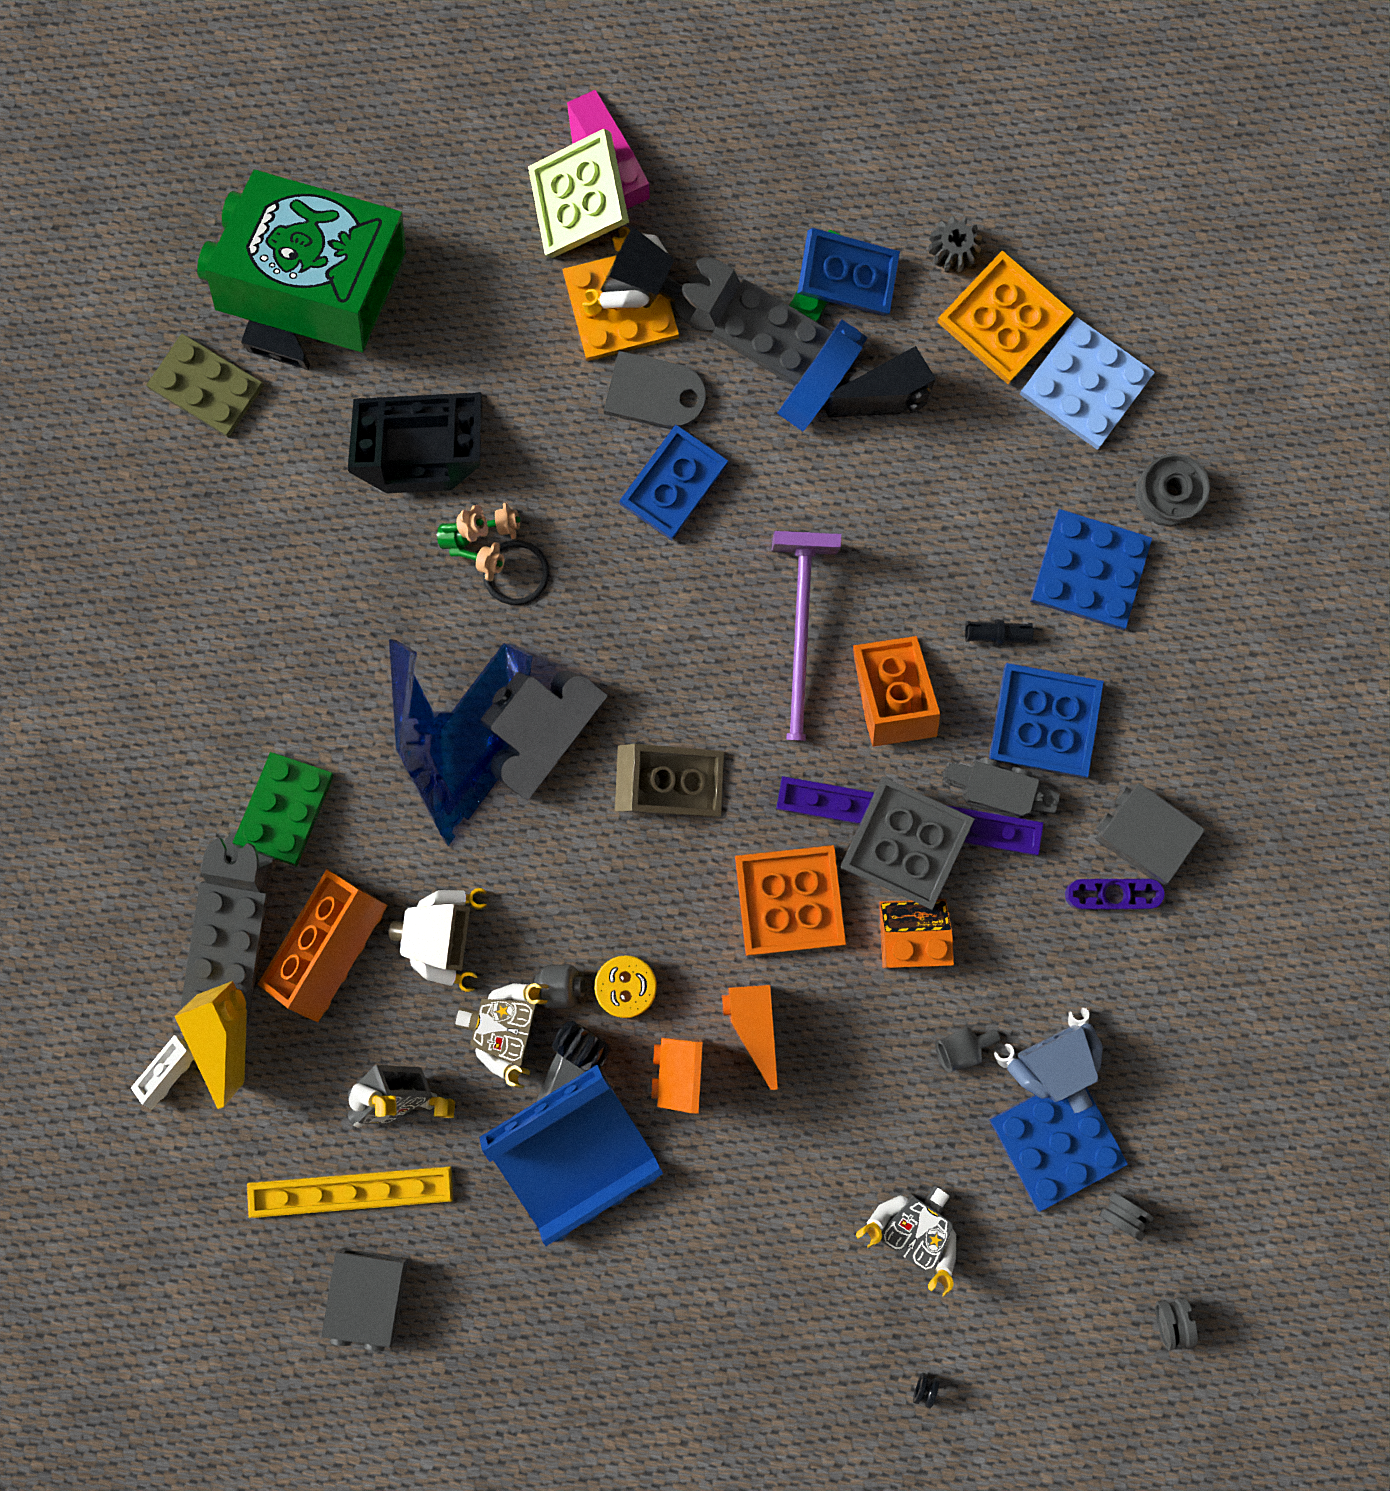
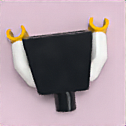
(635, 275)

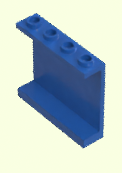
(572, 1155)

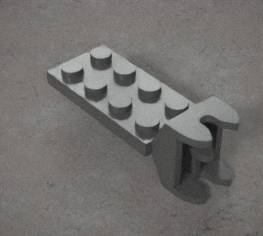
(750, 320)
(228, 920)

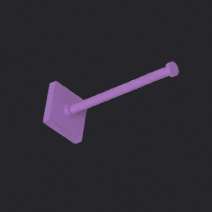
(805, 547)

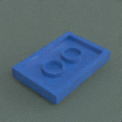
(848, 272)
(673, 482)

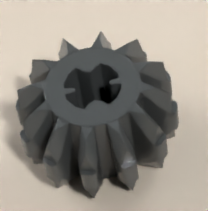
(947, 250)

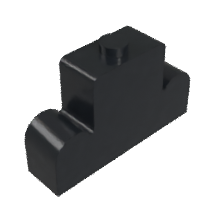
(537, 725)

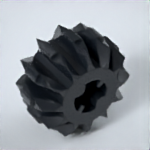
(581, 1046)

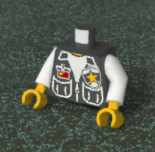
(391, 1093)
(917, 1234)

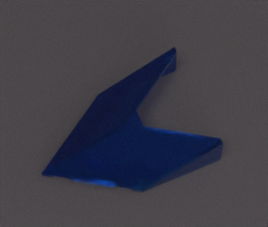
(449, 750)

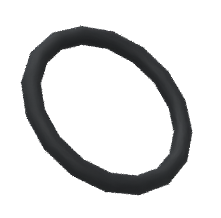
(545, 568)

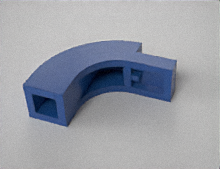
(822, 375)

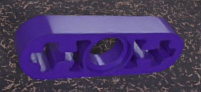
(1138, 885)

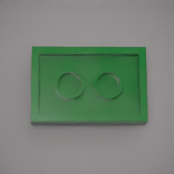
(283, 808)

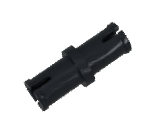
(999, 632)

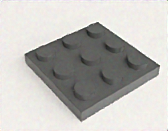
(907, 842)

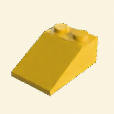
(217, 1038)

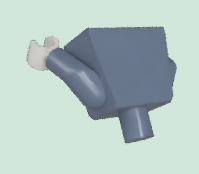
(1060, 1064)

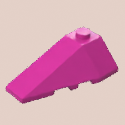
(589, 116)

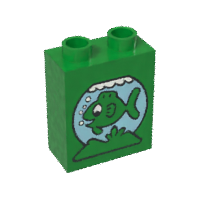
(304, 259)

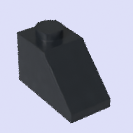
(274, 344)

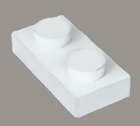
(163, 1072)

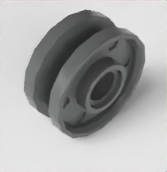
(1185, 476)

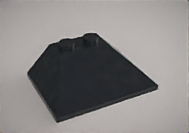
(416, 441)

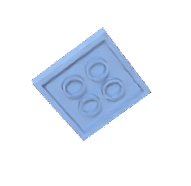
(1086, 383)

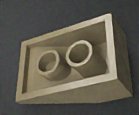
(669, 780)

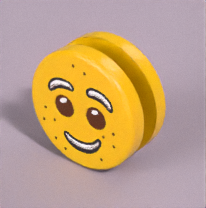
(625, 986)

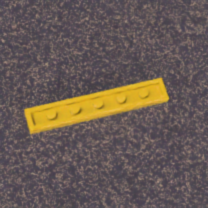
(350, 1191)

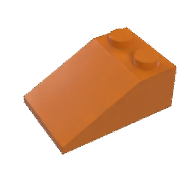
(896, 691)
(753, 1021)
(678, 1074)

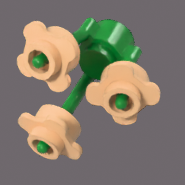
(472, 525)

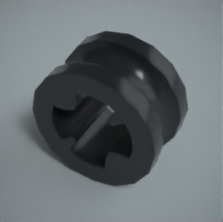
(926, 1390)

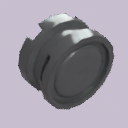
(1126, 1216)
(1176, 1323)

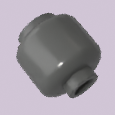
(564, 986)

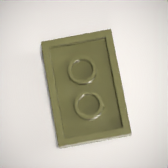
(205, 385)

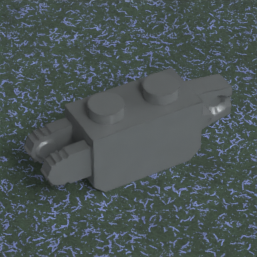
(999, 789)

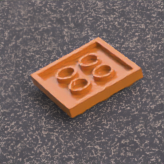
(790, 900)

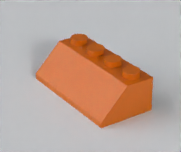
(322, 946)

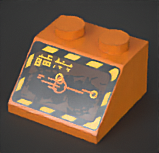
(915, 934)

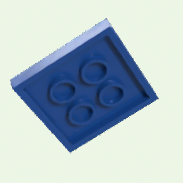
(1091, 569)
(1046, 720)
(1057, 1148)

